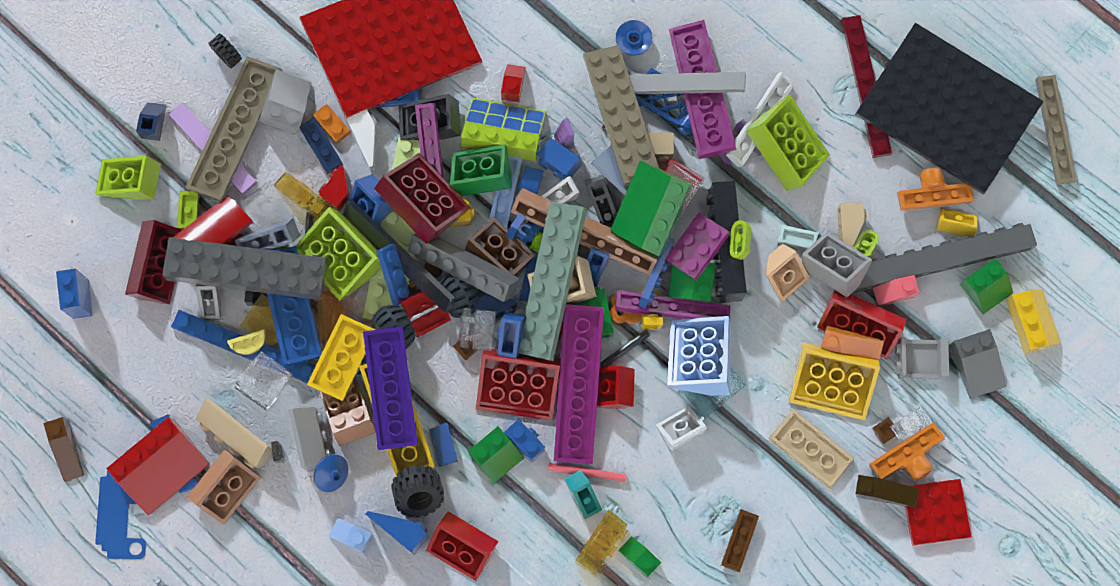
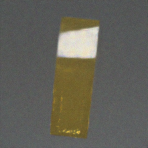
(301, 195)

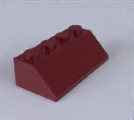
(146, 272)

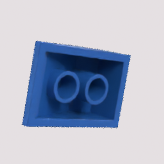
(404, 531)

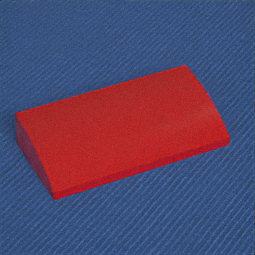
(217, 224)

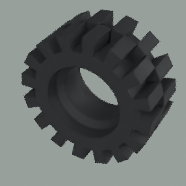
(225, 50)

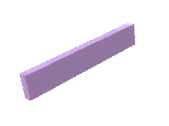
(199, 135)

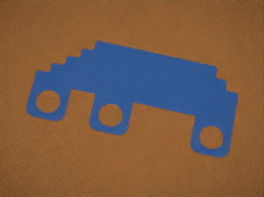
(113, 520)

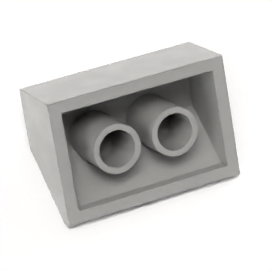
(836, 264)
(309, 436)

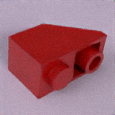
(336, 190)

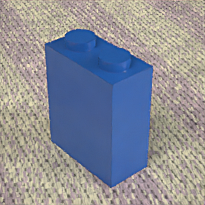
(74, 293)

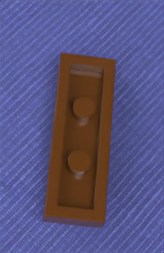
(739, 540)

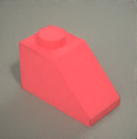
(896, 291)

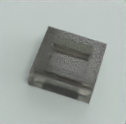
(277, 452)

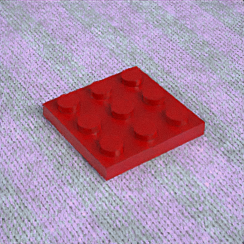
(938, 513)

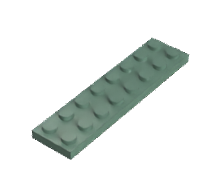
(552, 280)

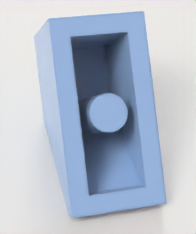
(351, 535)

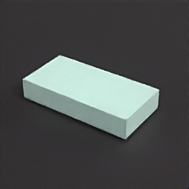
(796, 237)

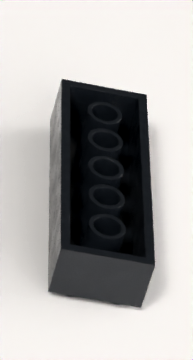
(728, 270)

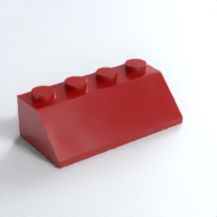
(864, 319)

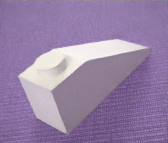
(364, 131)

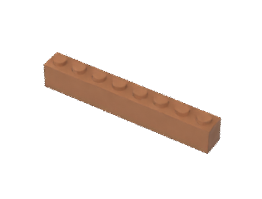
(593, 234)

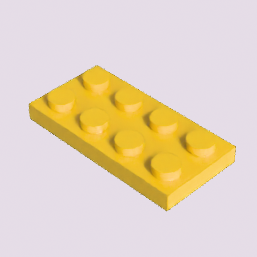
(340, 358)

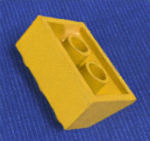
(1033, 320)

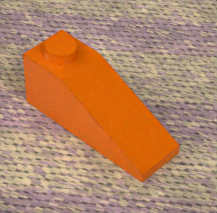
(851, 343)

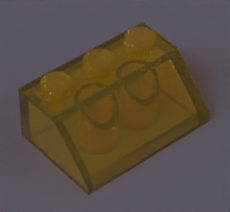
(602, 543)

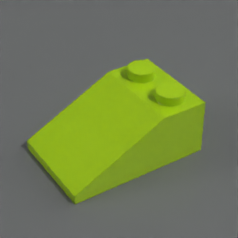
(128, 178)

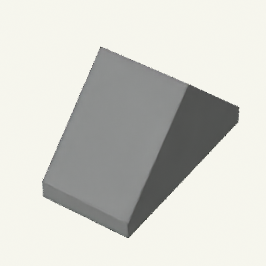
(209, 301)

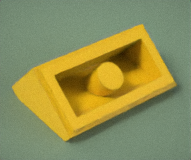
(957, 223)

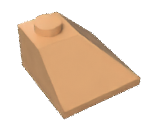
(785, 271)

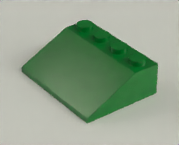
(651, 208)

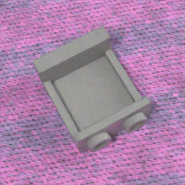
(922, 359)

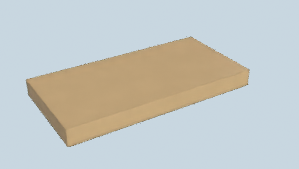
(811, 448)

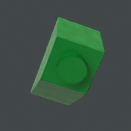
(639, 557)

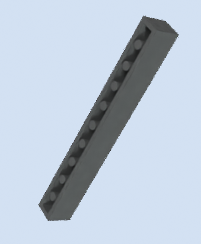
(949, 255)

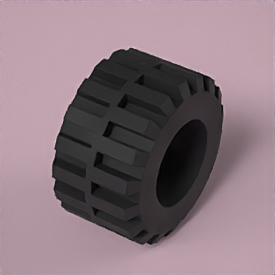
(417, 491)

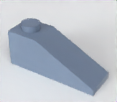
(271, 236)

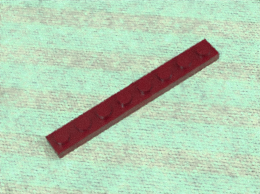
(864, 79)

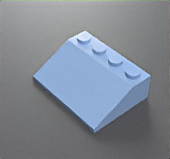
(700, 355)

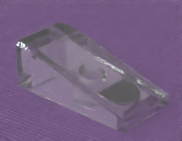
(910, 424)

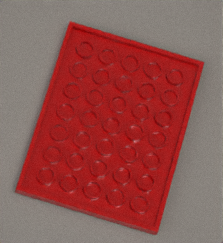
(387, 48)

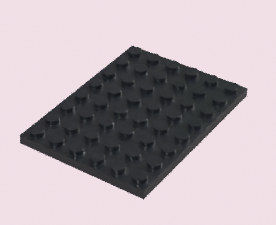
(949, 108)

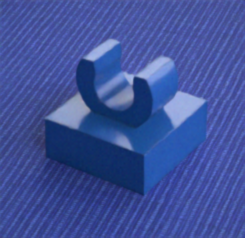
(517, 227)

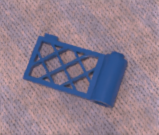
(681, 121)

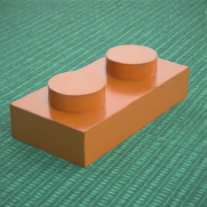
(331, 123)

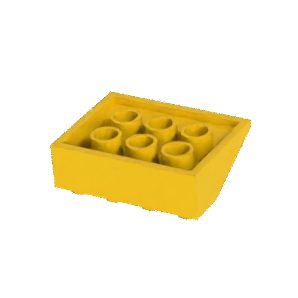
(834, 381)

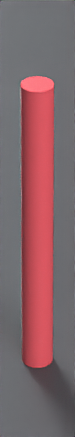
(587, 472)

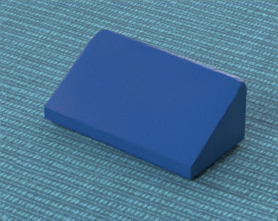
(443, 445)

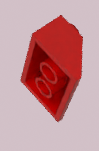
(461, 545)

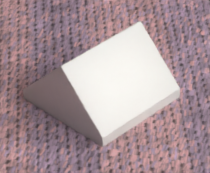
(681, 428)

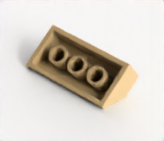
(234, 434)

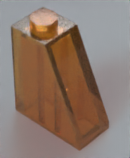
(328, 314)

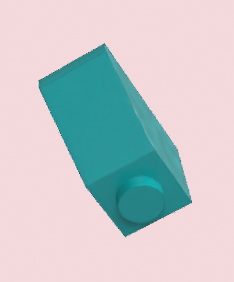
(583, 494)

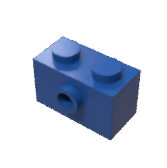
(558, 159)
(510, 335)
(525, 440)

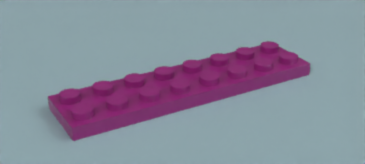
(705, 110)
(578, 384)

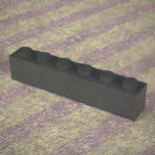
(466, 267)

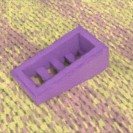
(564, 134)

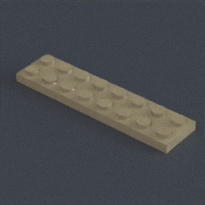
(619, 110)
(232, 130)

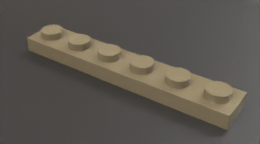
(1056, 130)

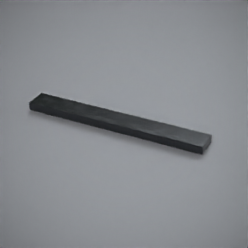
(410, 266)

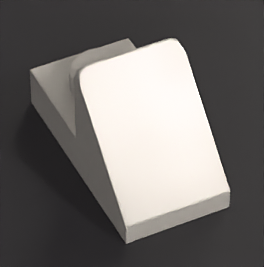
(562, 192)

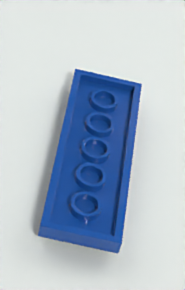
(294, 326)

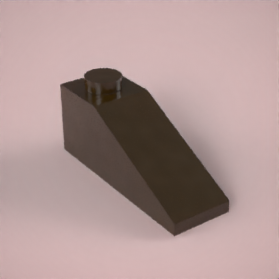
(886, 491)

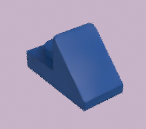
(597, 263)

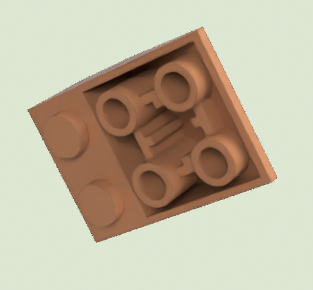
(350, 417)

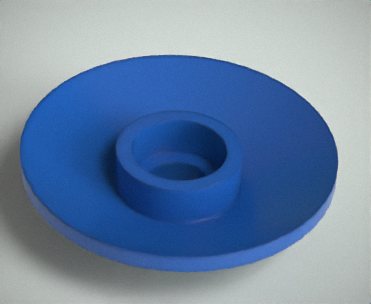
(637, 30)
(331, 473)

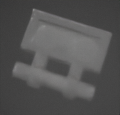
(483, 329)

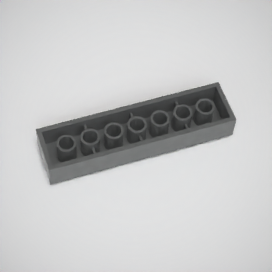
(245, 268)

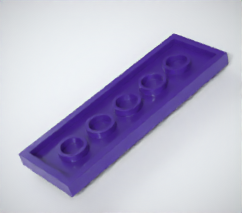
(390, 388)

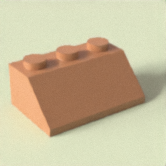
(223, 487)

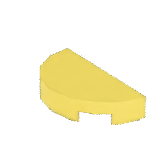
(248, 343)

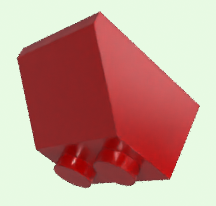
(616, 387)

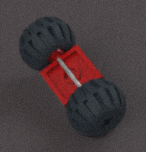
(422, 314)

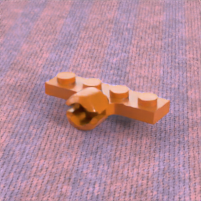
(934, 192)
(909, 455)

